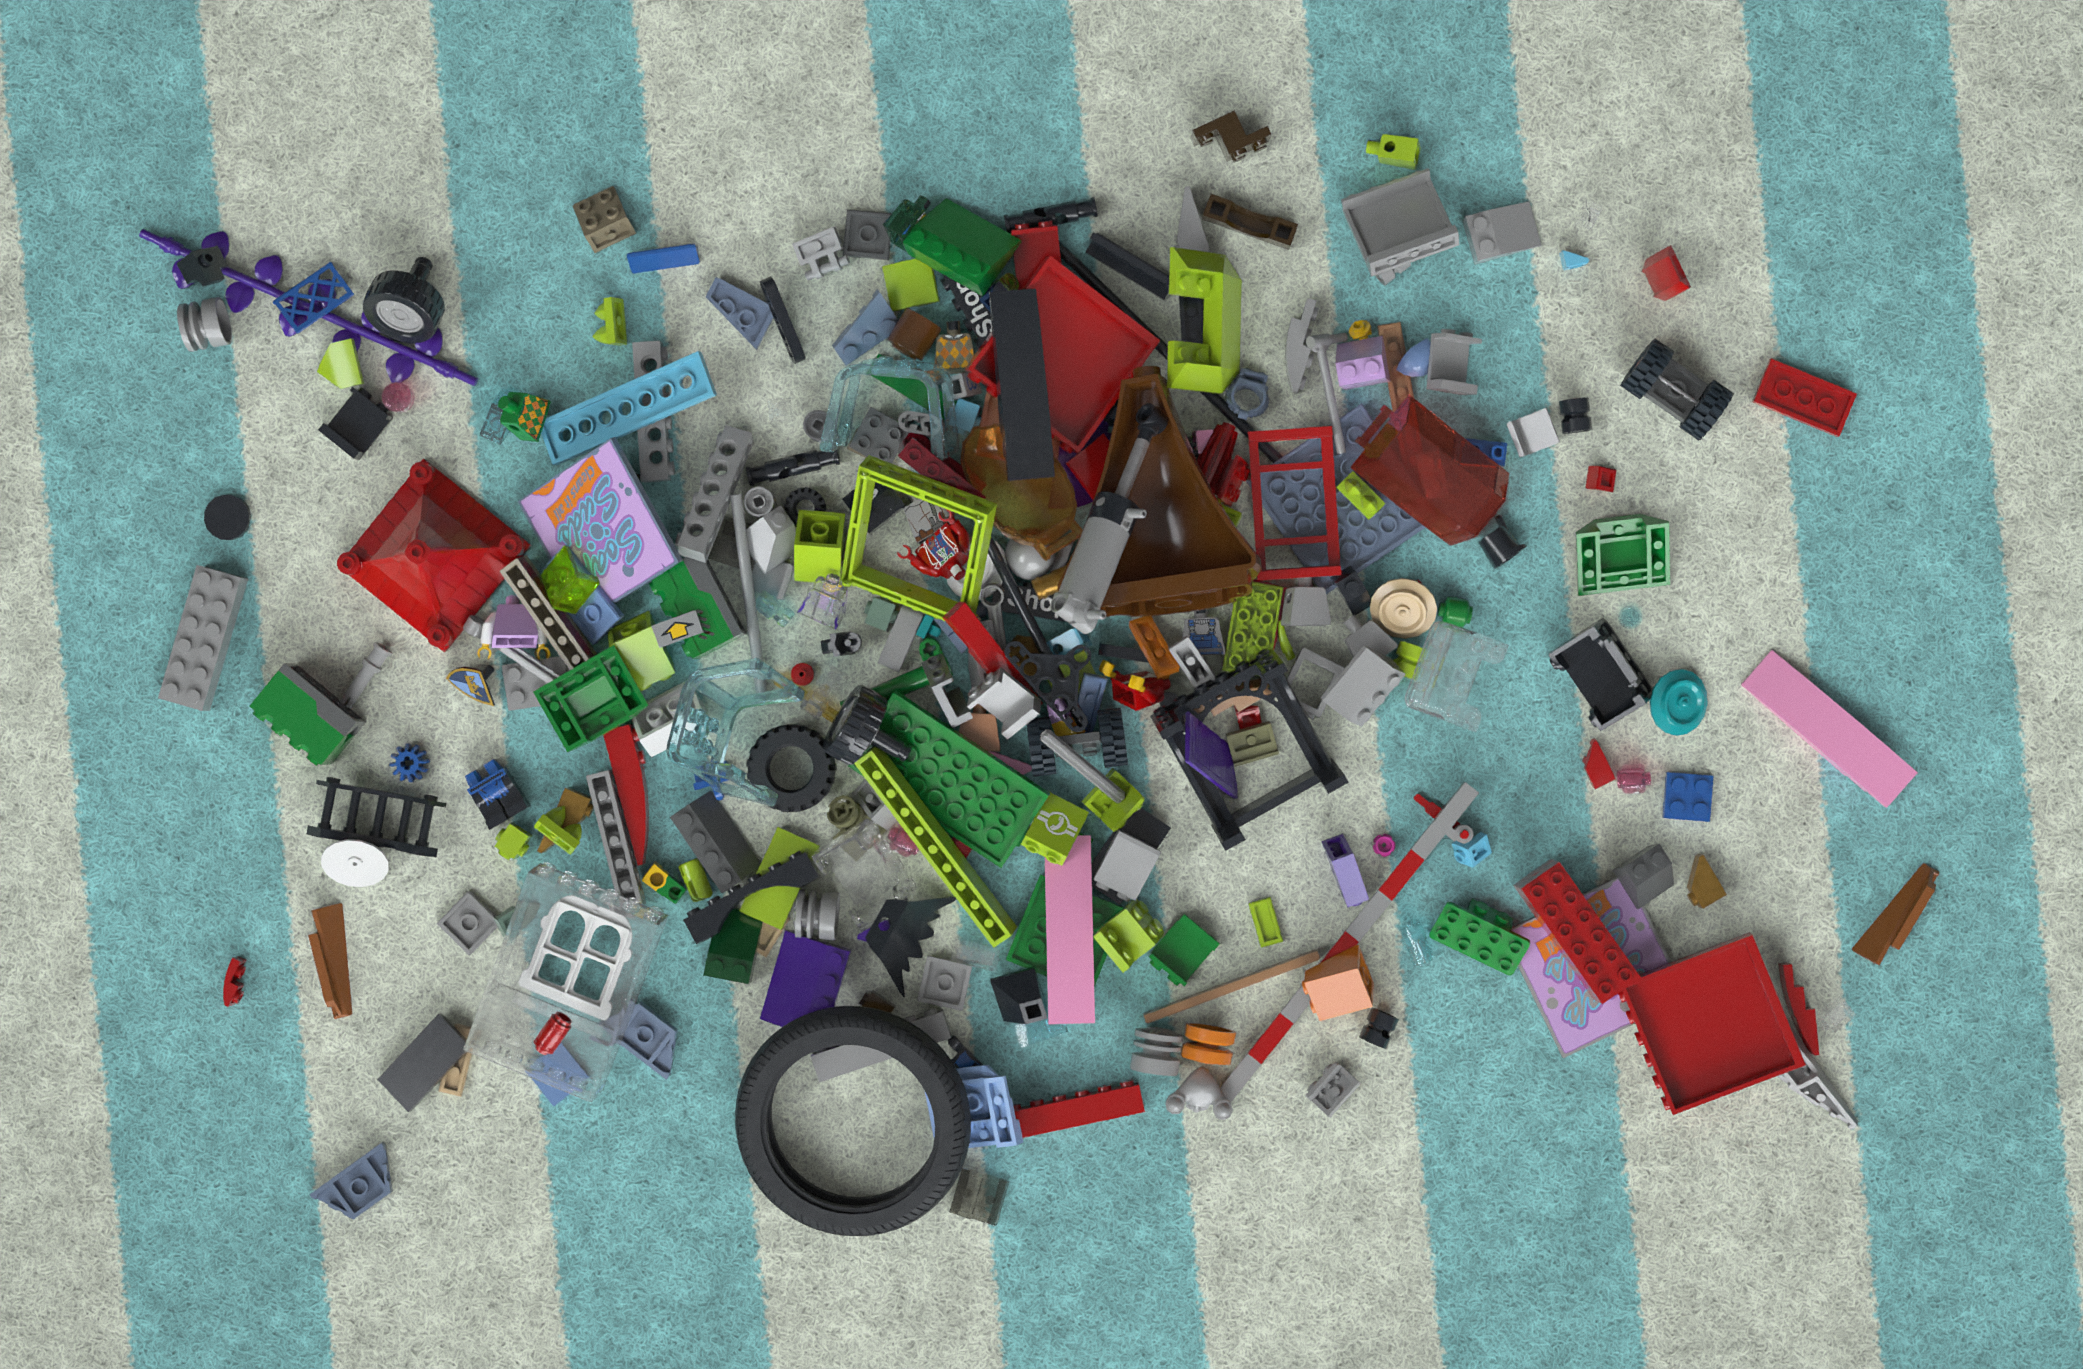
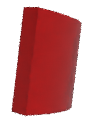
(1089, 464)

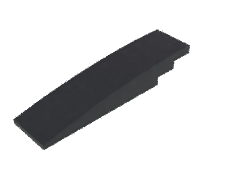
(1021, 385)

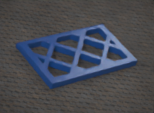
(312, 316)

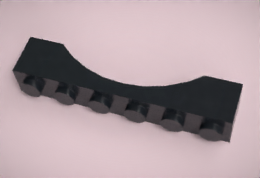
(709, 920)

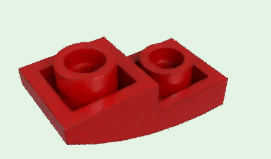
(232, 988)

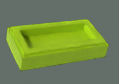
(1265, 922)

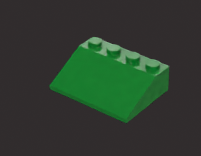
(961, 246)

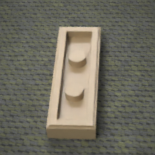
(455, 1079)

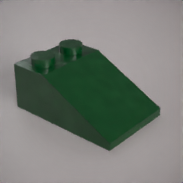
(734, 949)

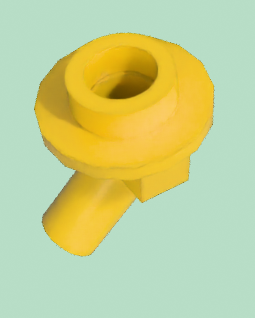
(1362, 331)

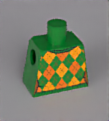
(524, 415)

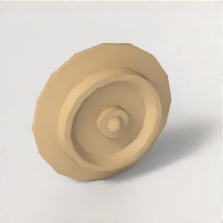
(1403, 608)

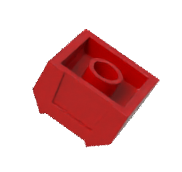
(1665, 274)

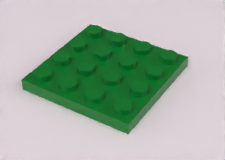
(1030, 941)

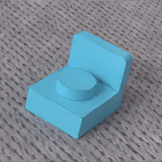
(1473, 851)

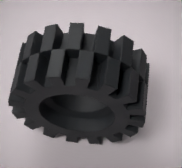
(803, 494)

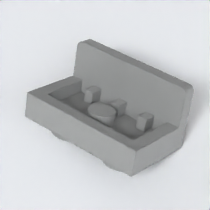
(1332, 1088)

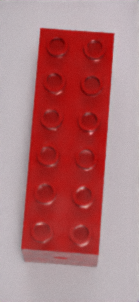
(1576, 931)

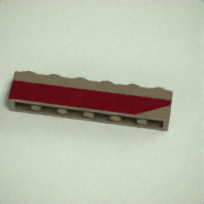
(555, 624)

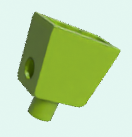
(1405, 151)

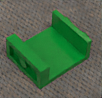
(1182, 950)

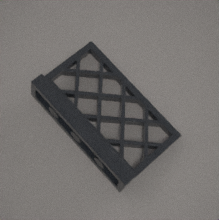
(1128, 265)

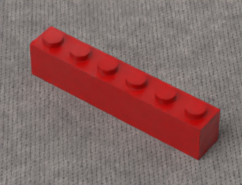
(1080, 1109)

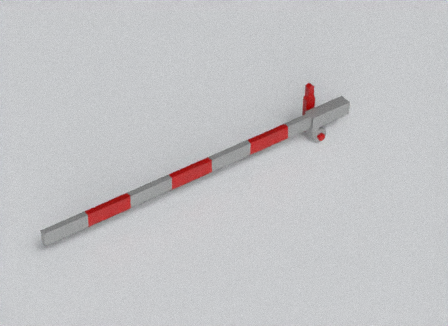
(1443, 824)

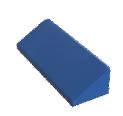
(663, 258)

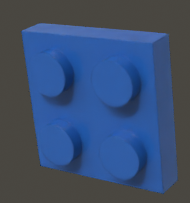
(1687, 796)

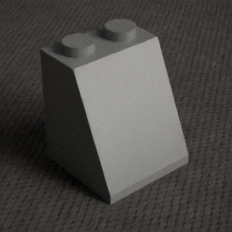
(1126, 865)

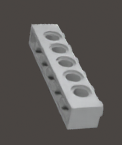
(649, 471)
(700, 546)
(615, 835)

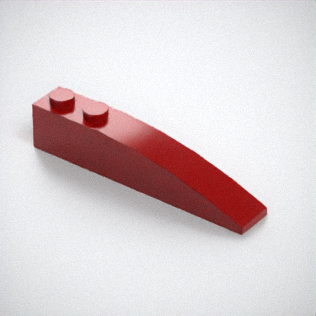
(631, 785)

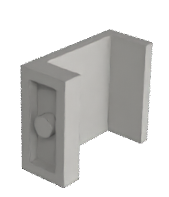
(1449, 362)
(1006, 701)

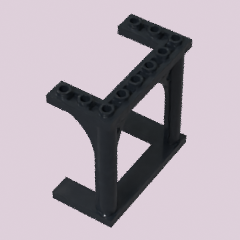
(1271, 670)

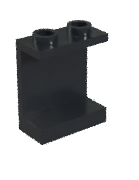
(357, 423)

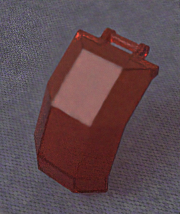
(1432, 472)

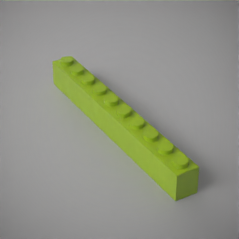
(936, 845)

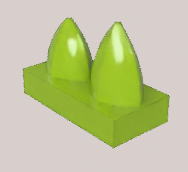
(614, 316)
(1361, 495)
(551, 824)

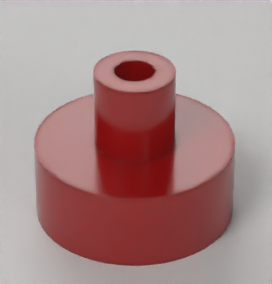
(808, 675)

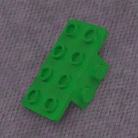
(1481, 935)

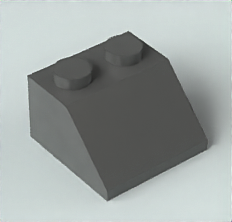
(1646, 875)

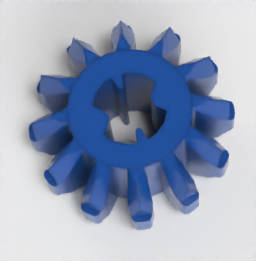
(403, 756)

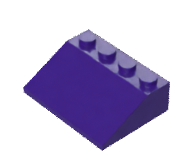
(804, 978)

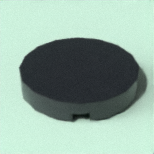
(227, 517)

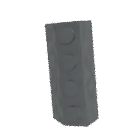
(716, 841)

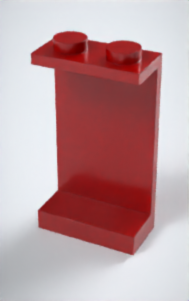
(1035, 246)

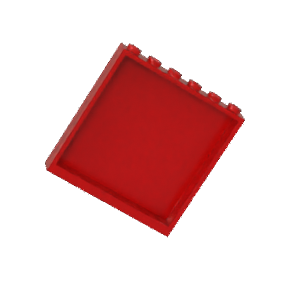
(1085, 352)
(1711, 1024)

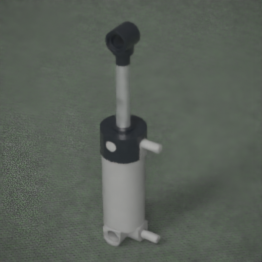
(1105, 536)

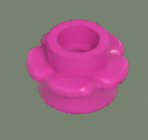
(1384, 851)

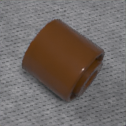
(913, 335)

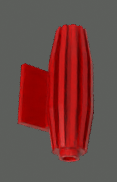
(1219, 468)

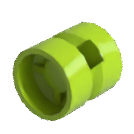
(1407, 657)

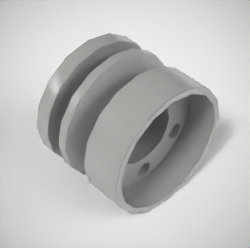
(204, 324)
(817, 914)
(1156, 1051)

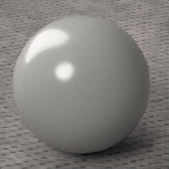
(1026, 561)

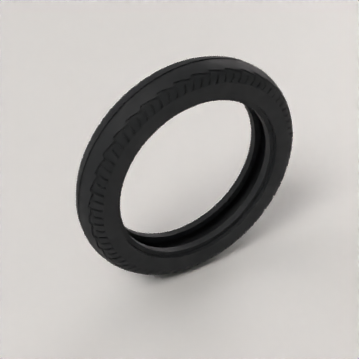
(828, 1210)

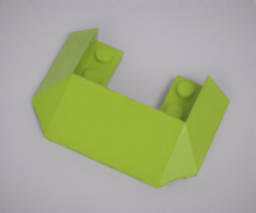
(1216, 362)

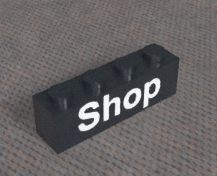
(977, 315)
(1039, 608)

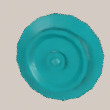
(1678, 702)

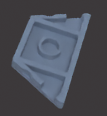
(651, 1039)
(358, 1185)

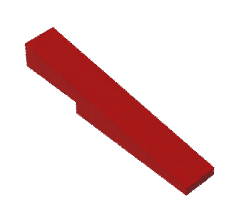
(980, 642)

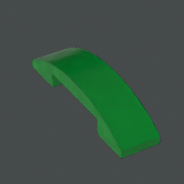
(912, 389)

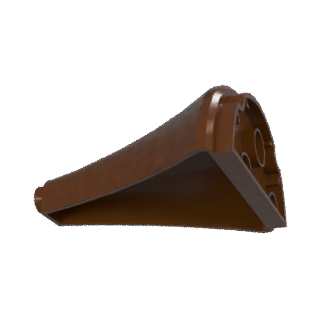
(1186, 546)

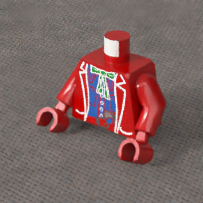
(943, 551)

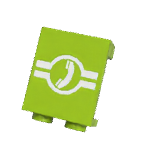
(1055, 829)

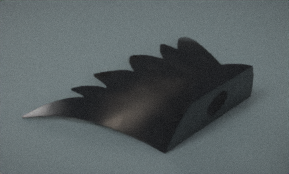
(901, 940)

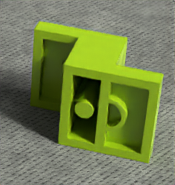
(1129, 934)

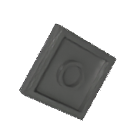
(866, 235)

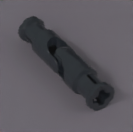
(1069, 211)
(777, 470)

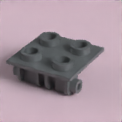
(878, 436)

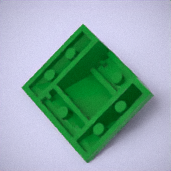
(1622, 554)
(591, 699)

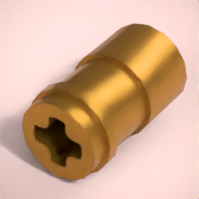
(1047, 584)

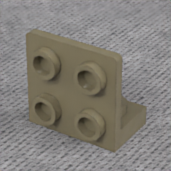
(603, 219)

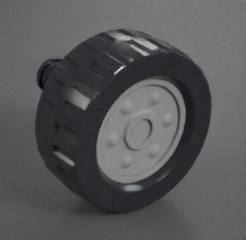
(405, 303)
(859, 726)

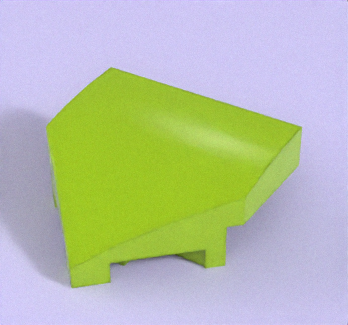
(341, 364)

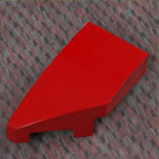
(1597, 766)

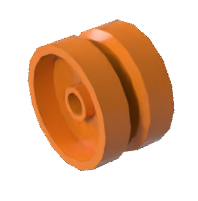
(1207, 1046)

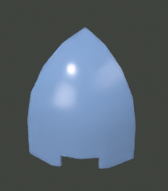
(1416, 360)

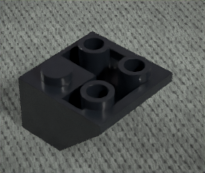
(1020, 997)

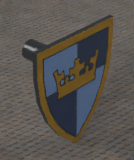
(473, 683)

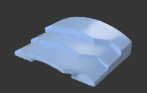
(990, 1108)

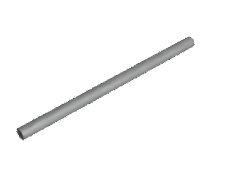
(747, 584)

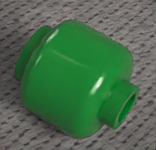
(1455, 611)

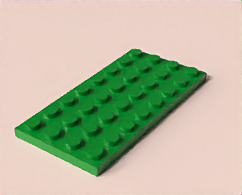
(962, 783)

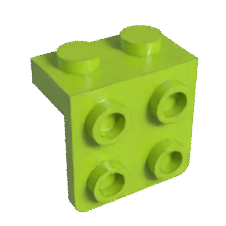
(1110, 812)

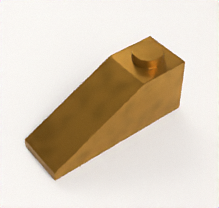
(576, 809)

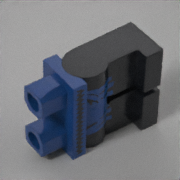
(496, 795)

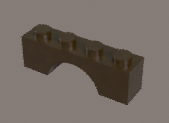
(1259, 226)

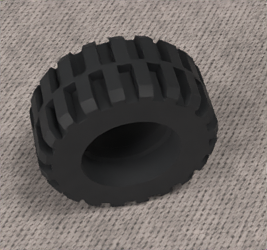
(801, 737)

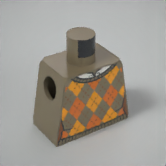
(954, 349)

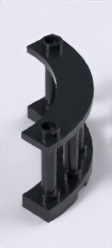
(375, 837)

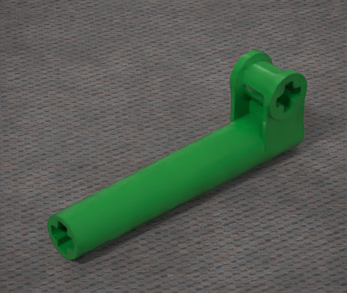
(910, 680)

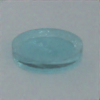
(1630, 617)

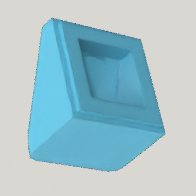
(1571, 260)

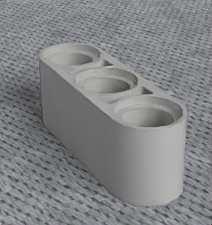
(901, 638)

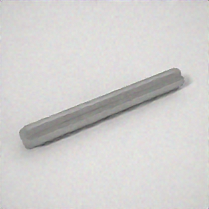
(1082, 766)

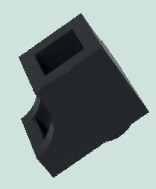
(203, 266)

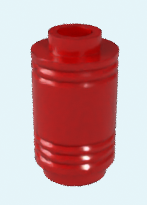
(552, 1033)

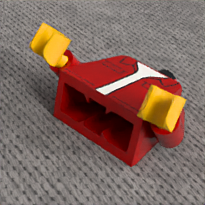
(1135, 689)

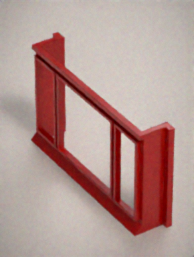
(1327, 464)

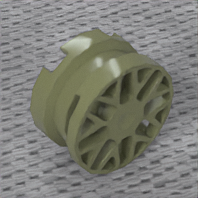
(844, 812)

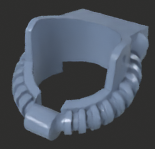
(1251, 381)

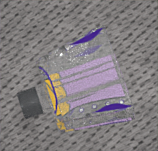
(825, 601)

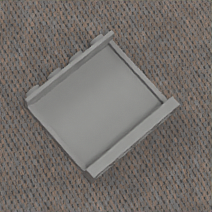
(1399, 222)

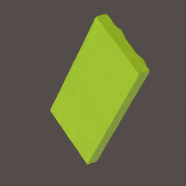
(1252, 624)
(775, 903)

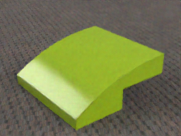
(910, 284)

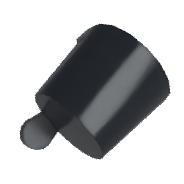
(1500, 545)

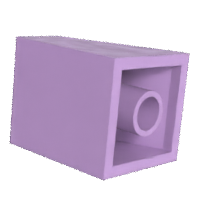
(1362, 363)

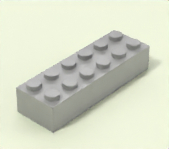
(203, 638)

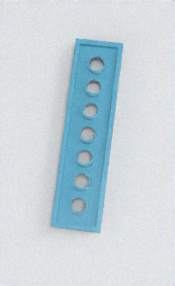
(640, 415)

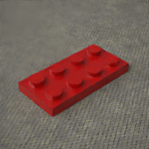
(1804, 397)

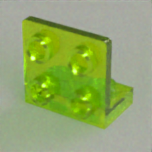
(565, 585)

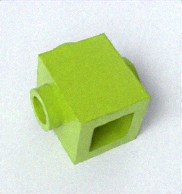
(512, 841)

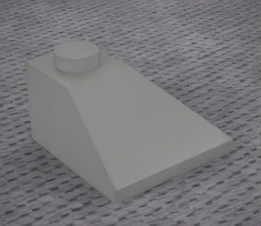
(771, 539)

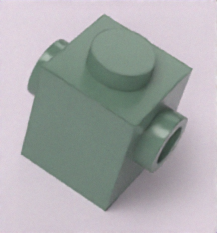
(880, 613)

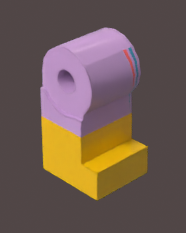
(1058, 725)

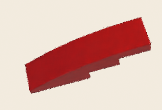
(1802, 1016)

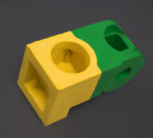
(664, 883)

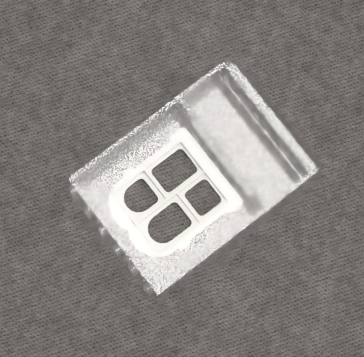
(521, 1002)

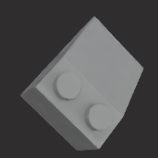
(1501, 232)

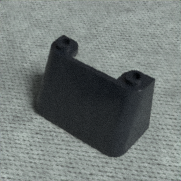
(1603, 673)

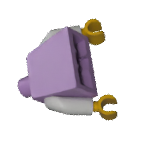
(512, 628)

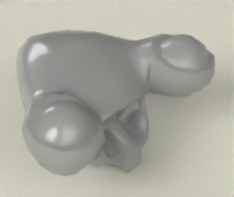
(1198, 1093)

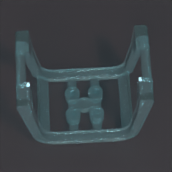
(928, 373)
(715, 769)

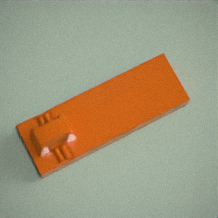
(1154, 646)

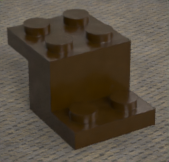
(1231, 137)

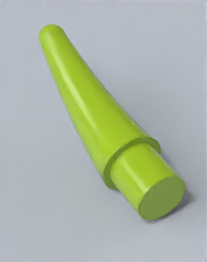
(1284, 643)

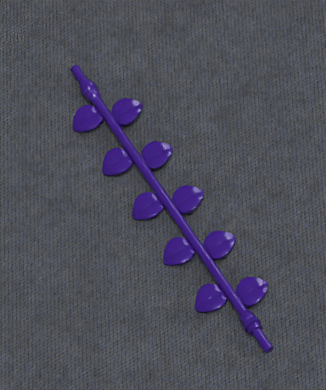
(269, 272)

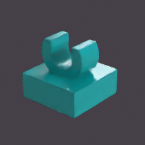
(927, 627)

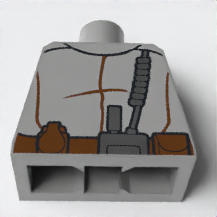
(923, 518)

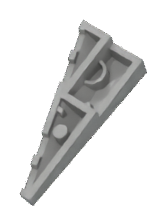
(1816, 1087)

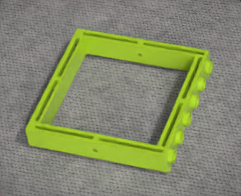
(893, 588)

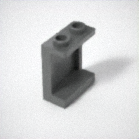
(951, 702)

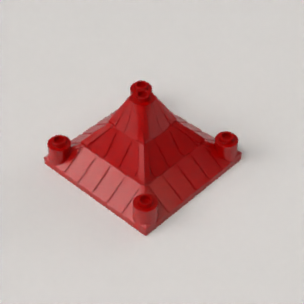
(433, 555)

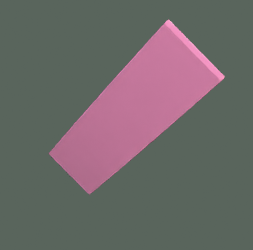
(1829, 729)
(1070, 936)

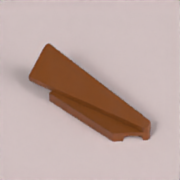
(1898, 917)
(331, 958)

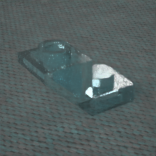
(492, 427)

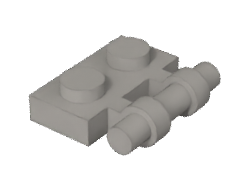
(817, 247)

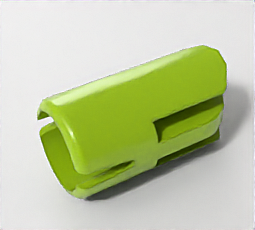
(695, 880)

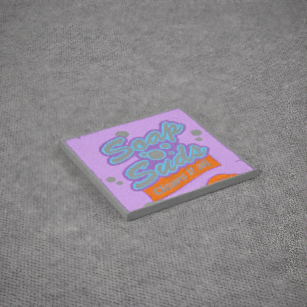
(1563, 1001)

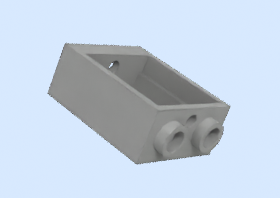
(1321, 662)

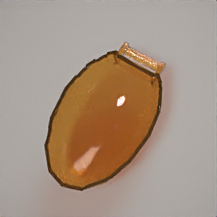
(1028, 509)

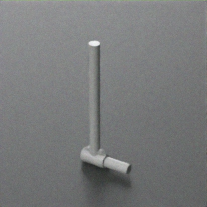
(1320, 344)

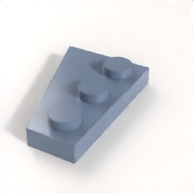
(742, 310)
(867, 330)

